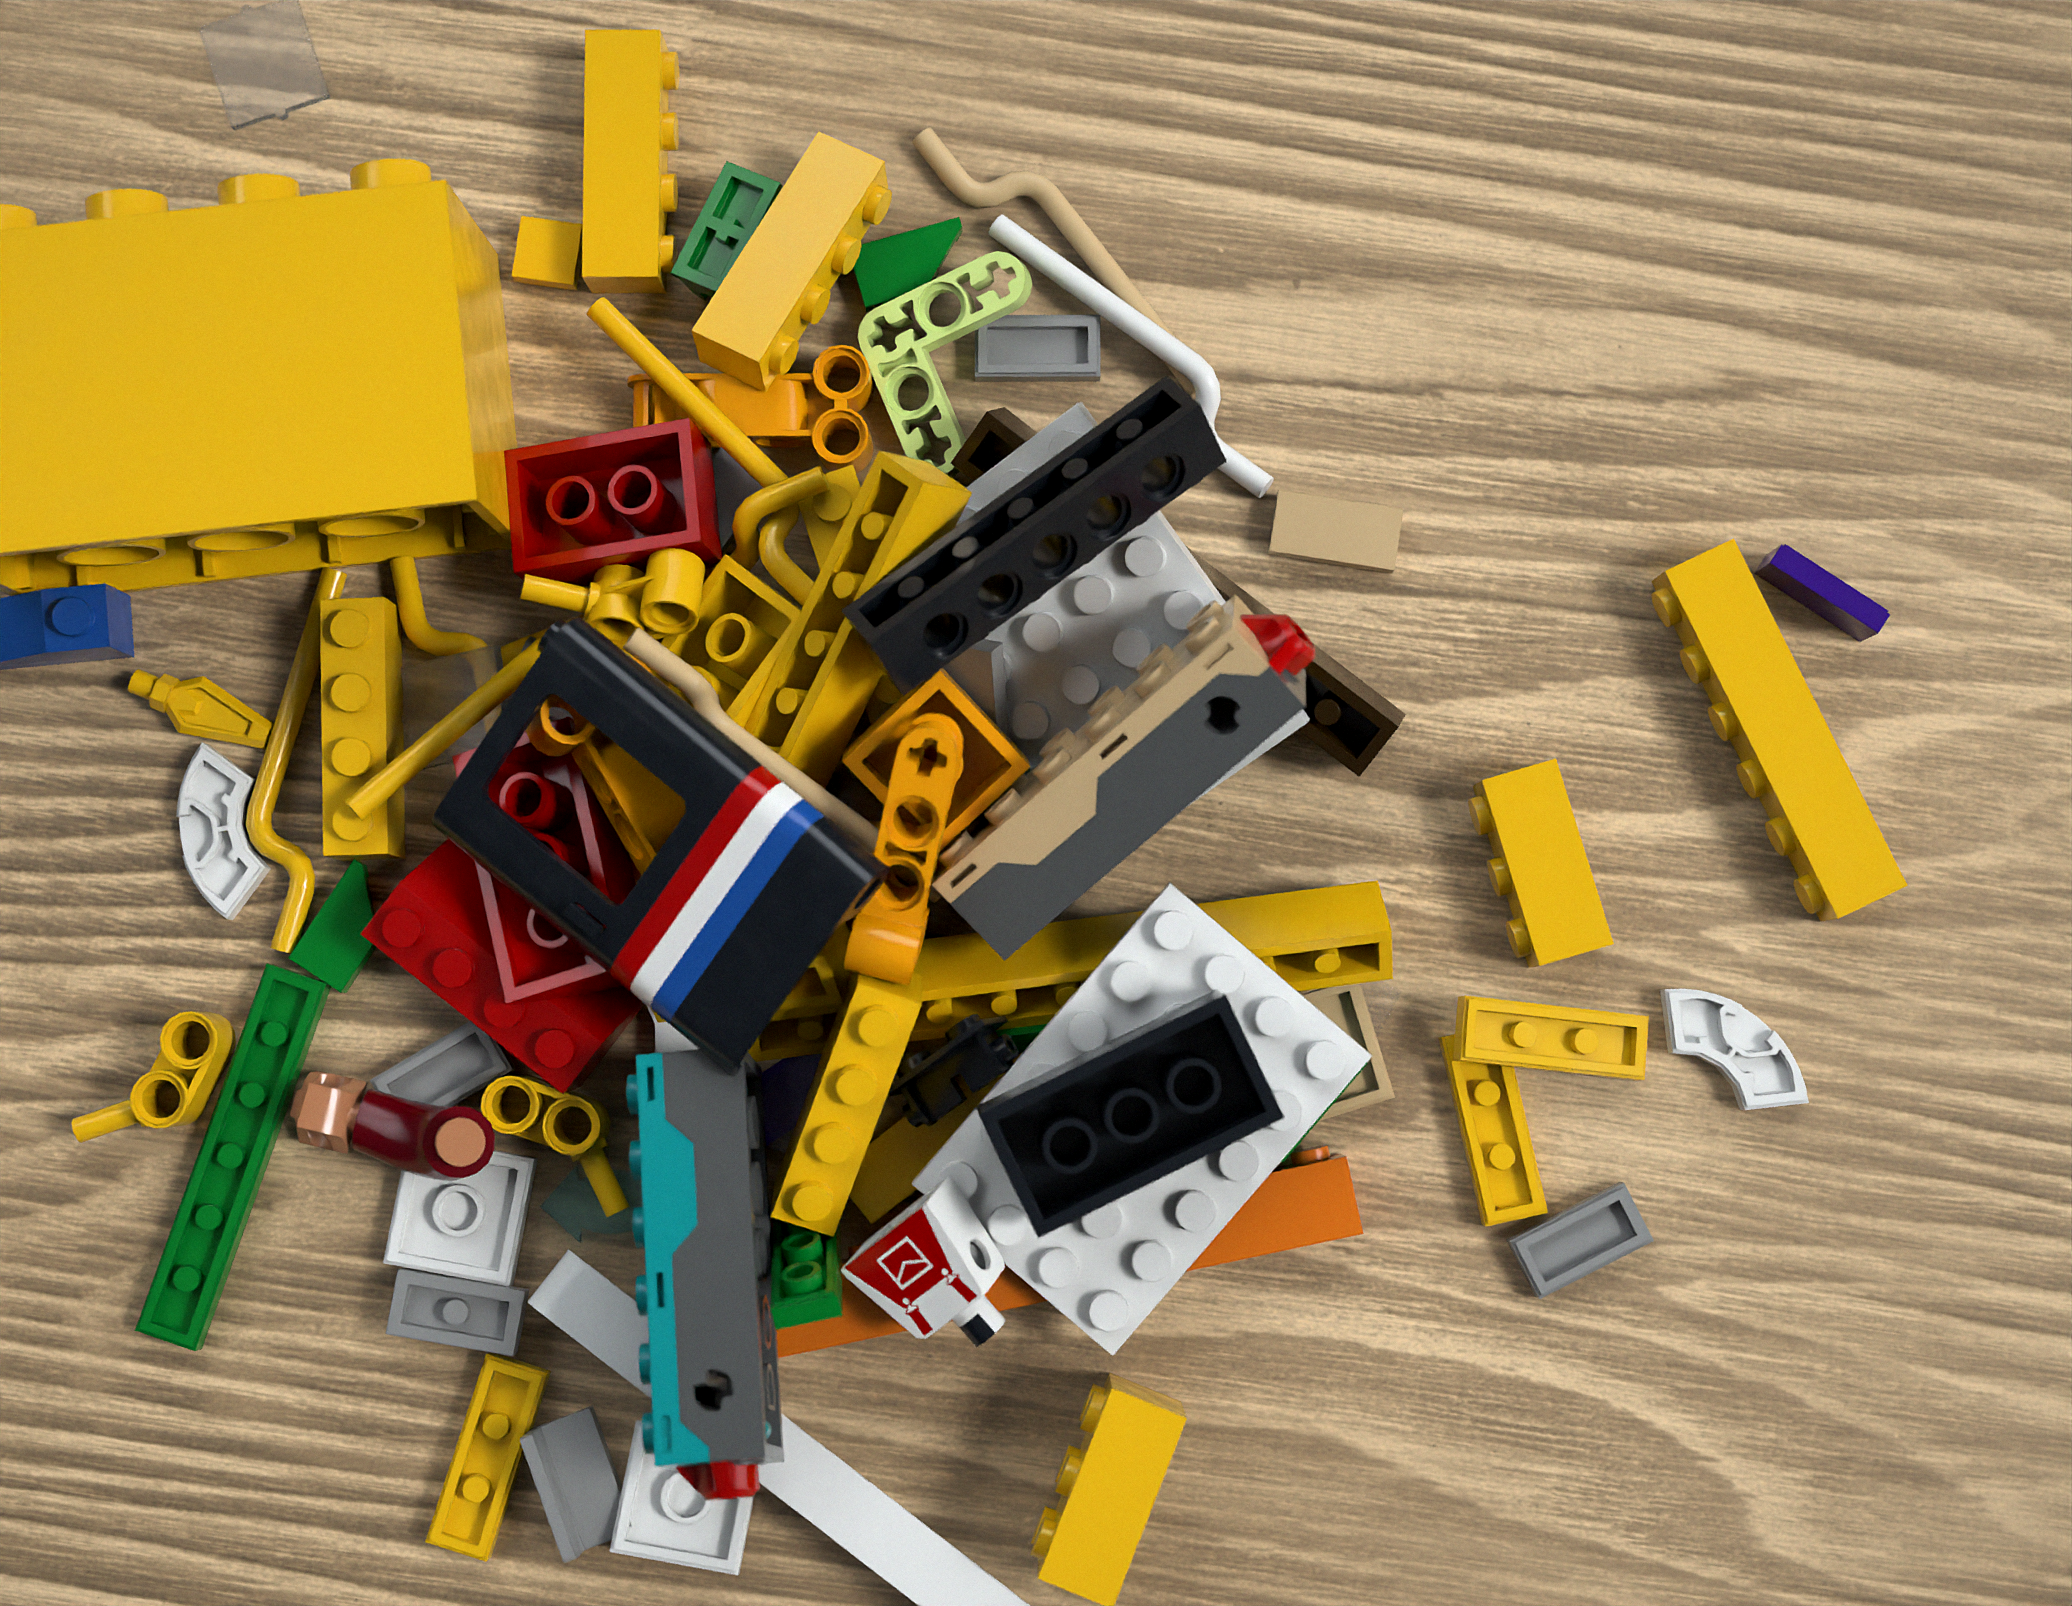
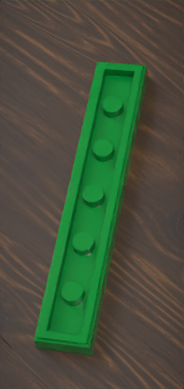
(233, 1157)

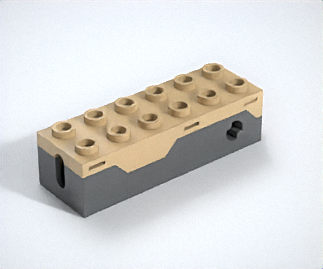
(1126, 771)

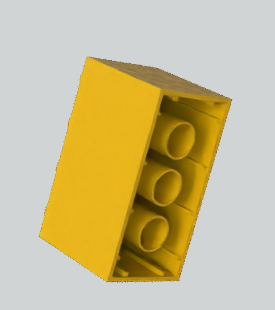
(250, 384)

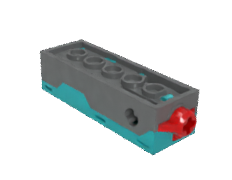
(705, 1271)

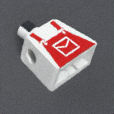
(932, 1267)

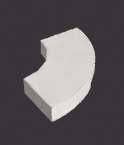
(215, 833)
(1736, 1044)

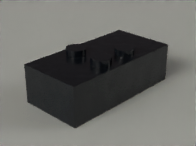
(1129, 1112)

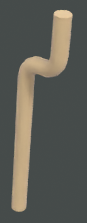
(1055, 206)
(707, 703)

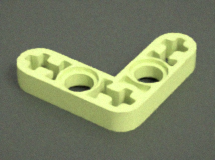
(912, 353)

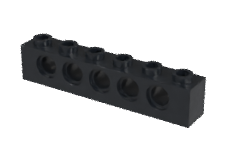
(1035, 534)

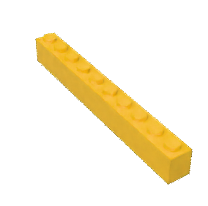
(1303, 935)

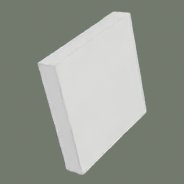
(466, 1224)
(674, 1520)

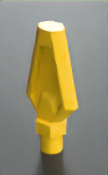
(202, 709)

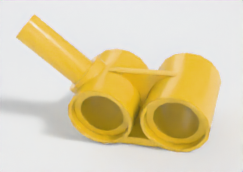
(626, 598)
(175, 1063)
(544, 1126)

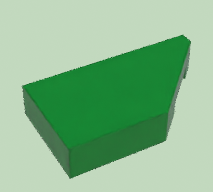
(903, 261)
(333, 941)

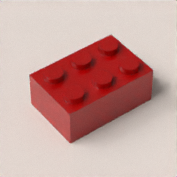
(611, 501)

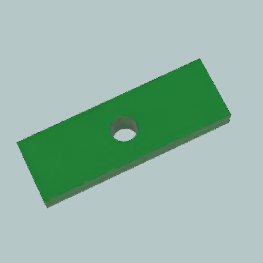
(805, 1275)

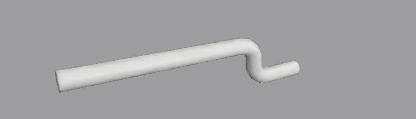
(1140, 329)

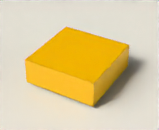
(548, 253)

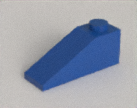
(65, 626)

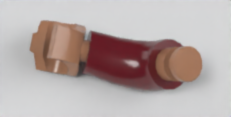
(392, 1129)

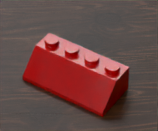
(562, 811)
(442, 937)

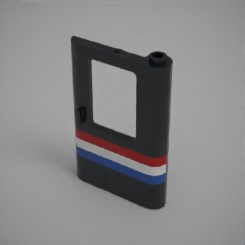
(730, 898)

